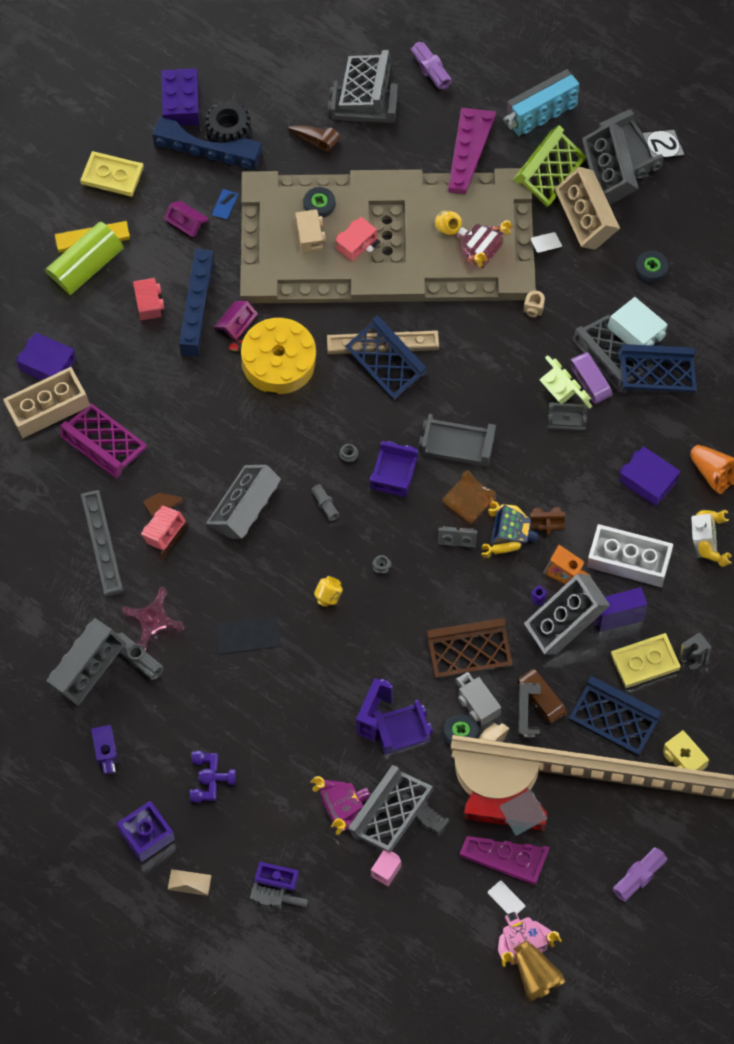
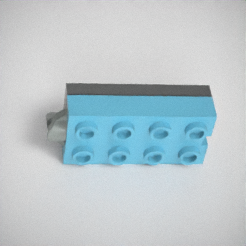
(542, 103)

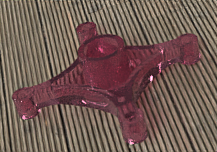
(152, 618)

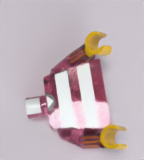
(482, 242)

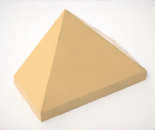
(189, 882)

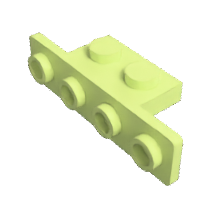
(561, 386)

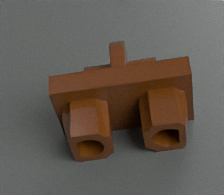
(547, 520)

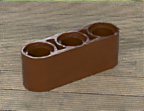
(547, 702)

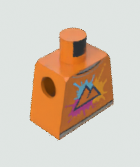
(564, 565)

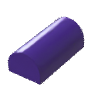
(277, 876)

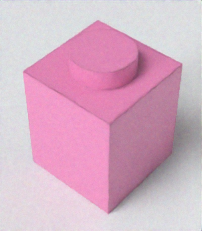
(386, 867)

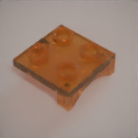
(469, 497)

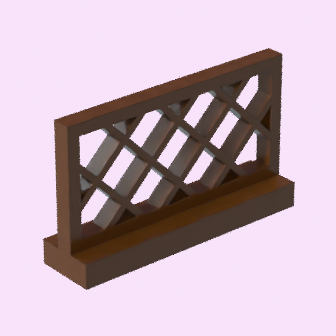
(465, 631)

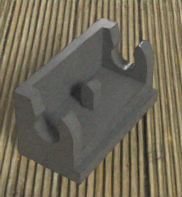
(567, 416)
(696, 649)

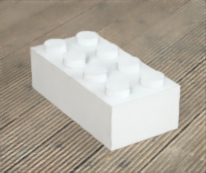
(630, 555)

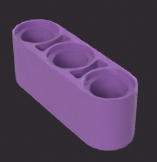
(590, 377)

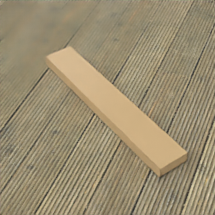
(413, 340)

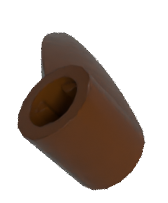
(315, 136)

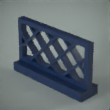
(398, 346)
(657, 356)
(620, 699)

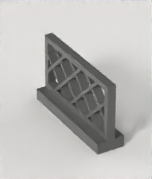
(379, 82)
(601, 357)
(378, 803)

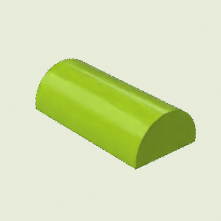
(85, 258)

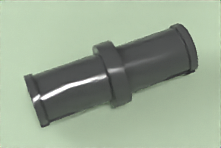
(325, 502)

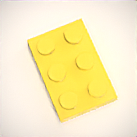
(112, 173)
(645, 660)

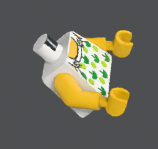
(705, 535)

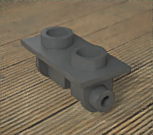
(453, 537)

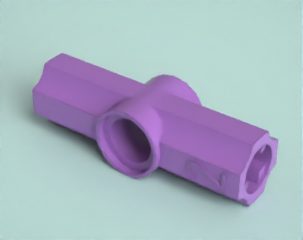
(431, 65)
(639, 874)

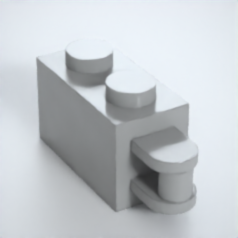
(477, 699)

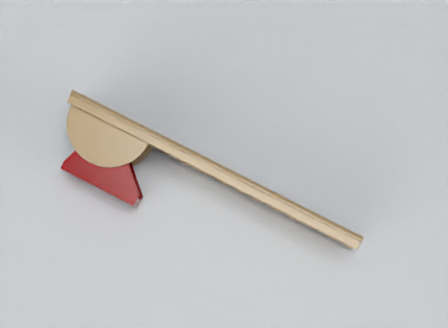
(501, 771)

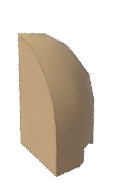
(495, 733)

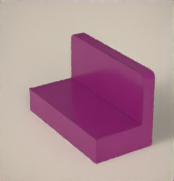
(185, 217)
(236, 319)

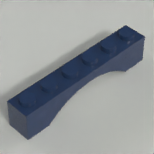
(239, 152)
(195, 304)

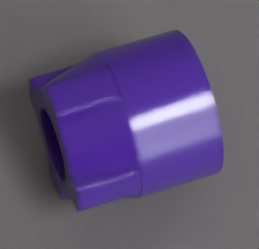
(538, 600)

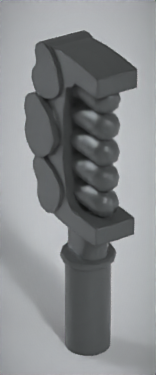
(428, 818)
(274, 898)

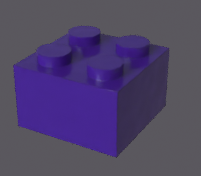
(145, 831)

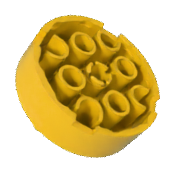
(278, 355)

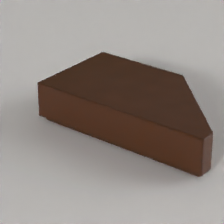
(155, 502)

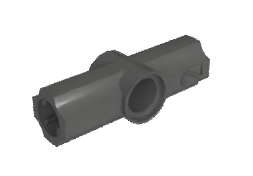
(144, 662)

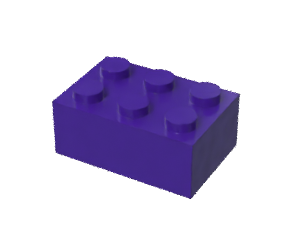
(180, 96)

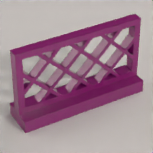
(90, 447)

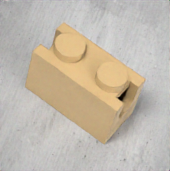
(309, 231)

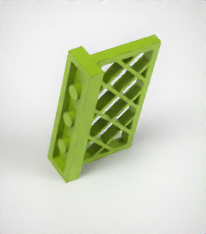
(537, 159)

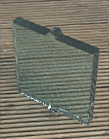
(523, 812)

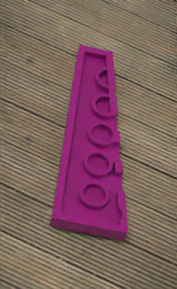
(470, 141)

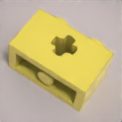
(683, 745)

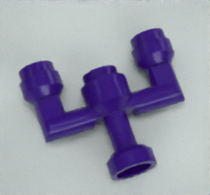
(209, 776)

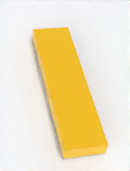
(67, 239)

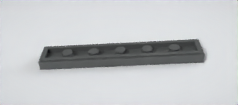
(102, 543)

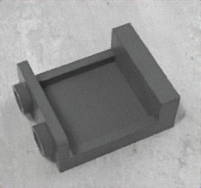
(524, 689)

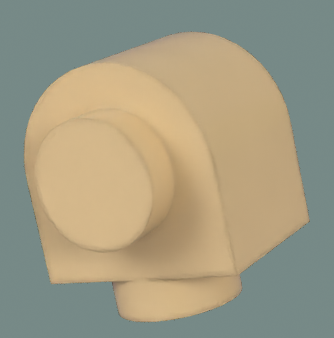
(534, 303)

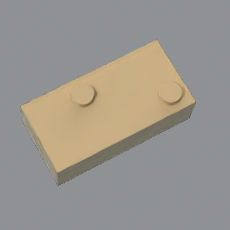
(587, 208)
(46, 402)

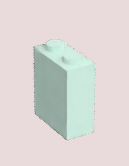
(637, 324)

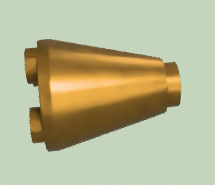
(536, 971)

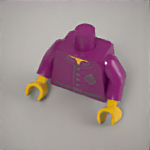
(340, 801)

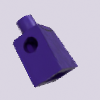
(104, 742)

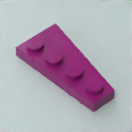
(506, 857)

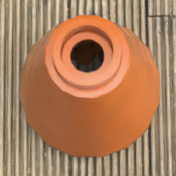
(714, 466)

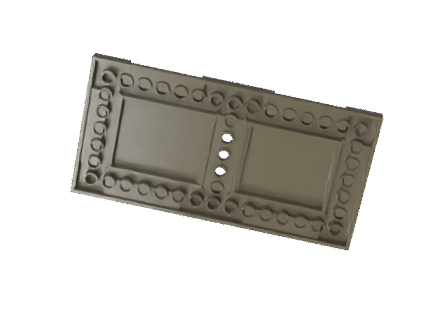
(422, 260)

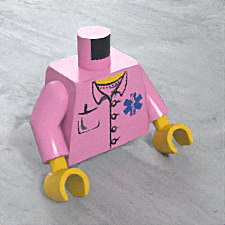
(520, 931)

